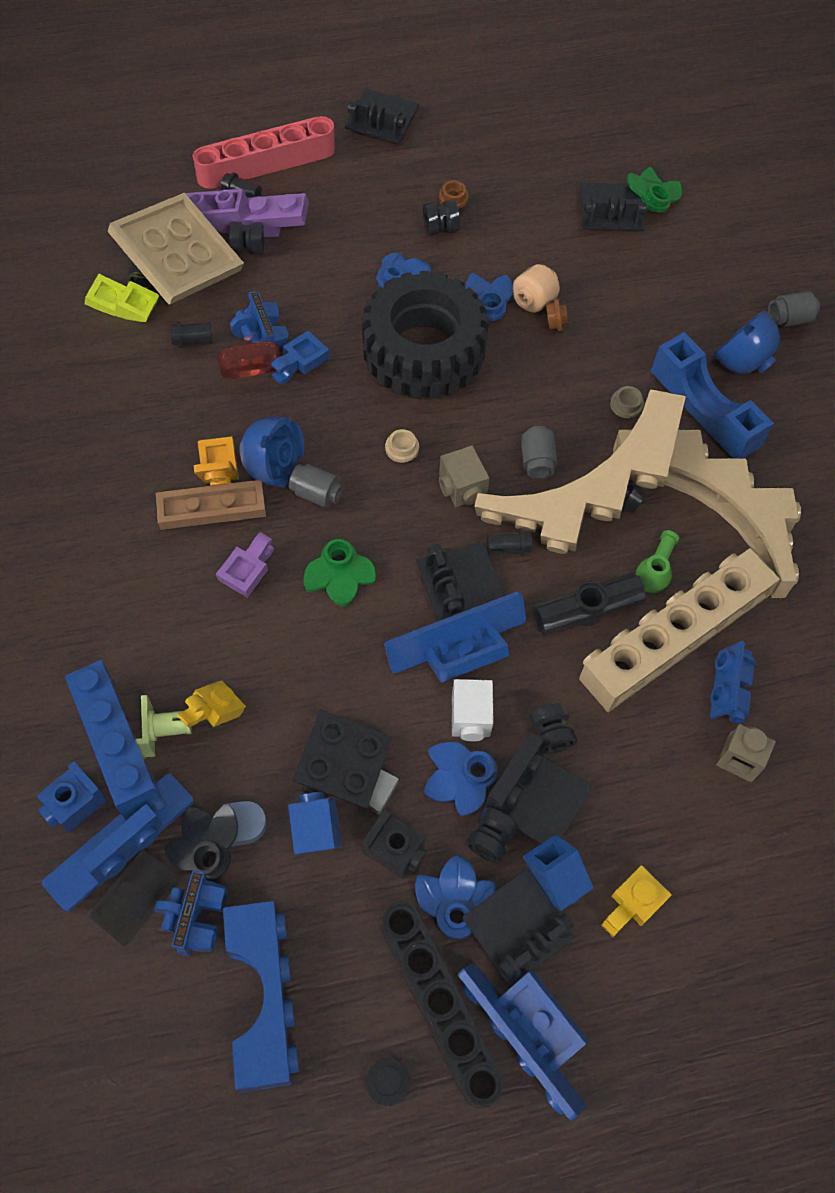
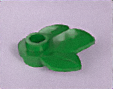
(653, 191)
(339, 577)

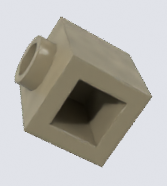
(462, 476)

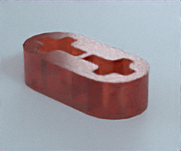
(248, 359)

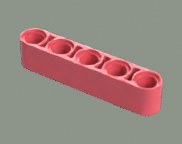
(265, 151)

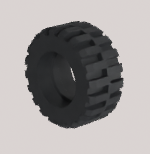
(433, 303)

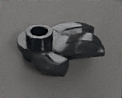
(203, 837)

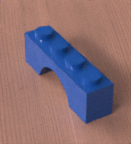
(684, 372)
(113, 740)
(263, 1053)

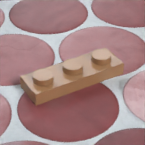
(210, 504)

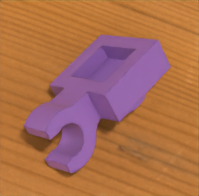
(245, 569)

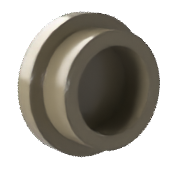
(627, 402)

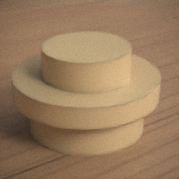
(402, 446)

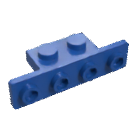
(459, 641)
(114, 846)
(535, 1028)

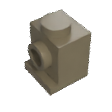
(749, 746)

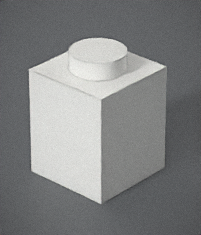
(472, 709)

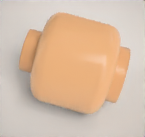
(535, 288)

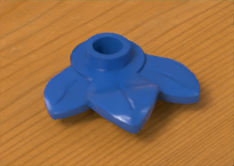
(395, 265)
(492, 295)
(454, 777)
(453, 891)

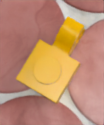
(214, 703)
(637, 899)

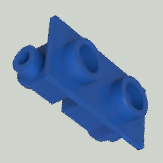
(733, 668)

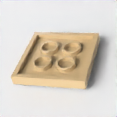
(175, 247)

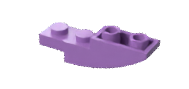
(233, 205)

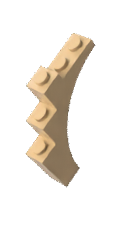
(725, 485)
(560, 511)

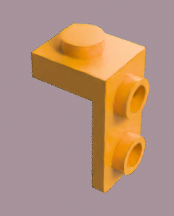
(217, 461)

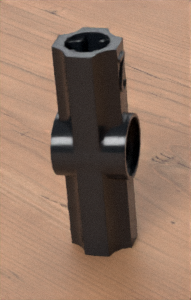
(569, 611)

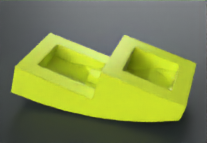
(121, 301)

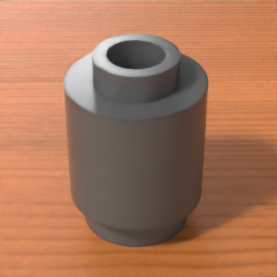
(794, 309)
(539, 452)
(316, 485)

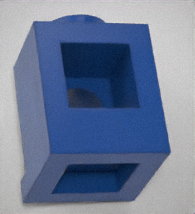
(83, 801)

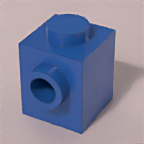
(314, 824)
(559, 871)

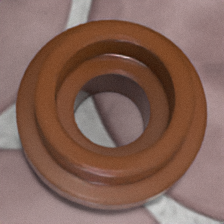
(455, 191)
(556, 315)

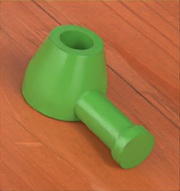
(654, 580)

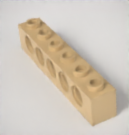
(614, 685)

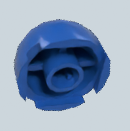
(751, 346)
(272, 450)

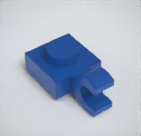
(301, 353)

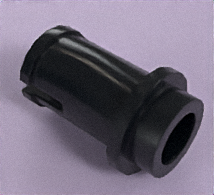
(232, 181)
(191, 333)
(509, 543)

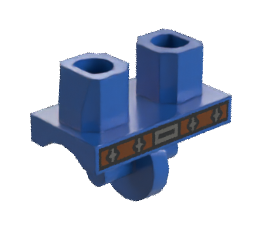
(256, 321)
(189, 933)

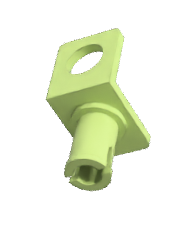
(158, 726)

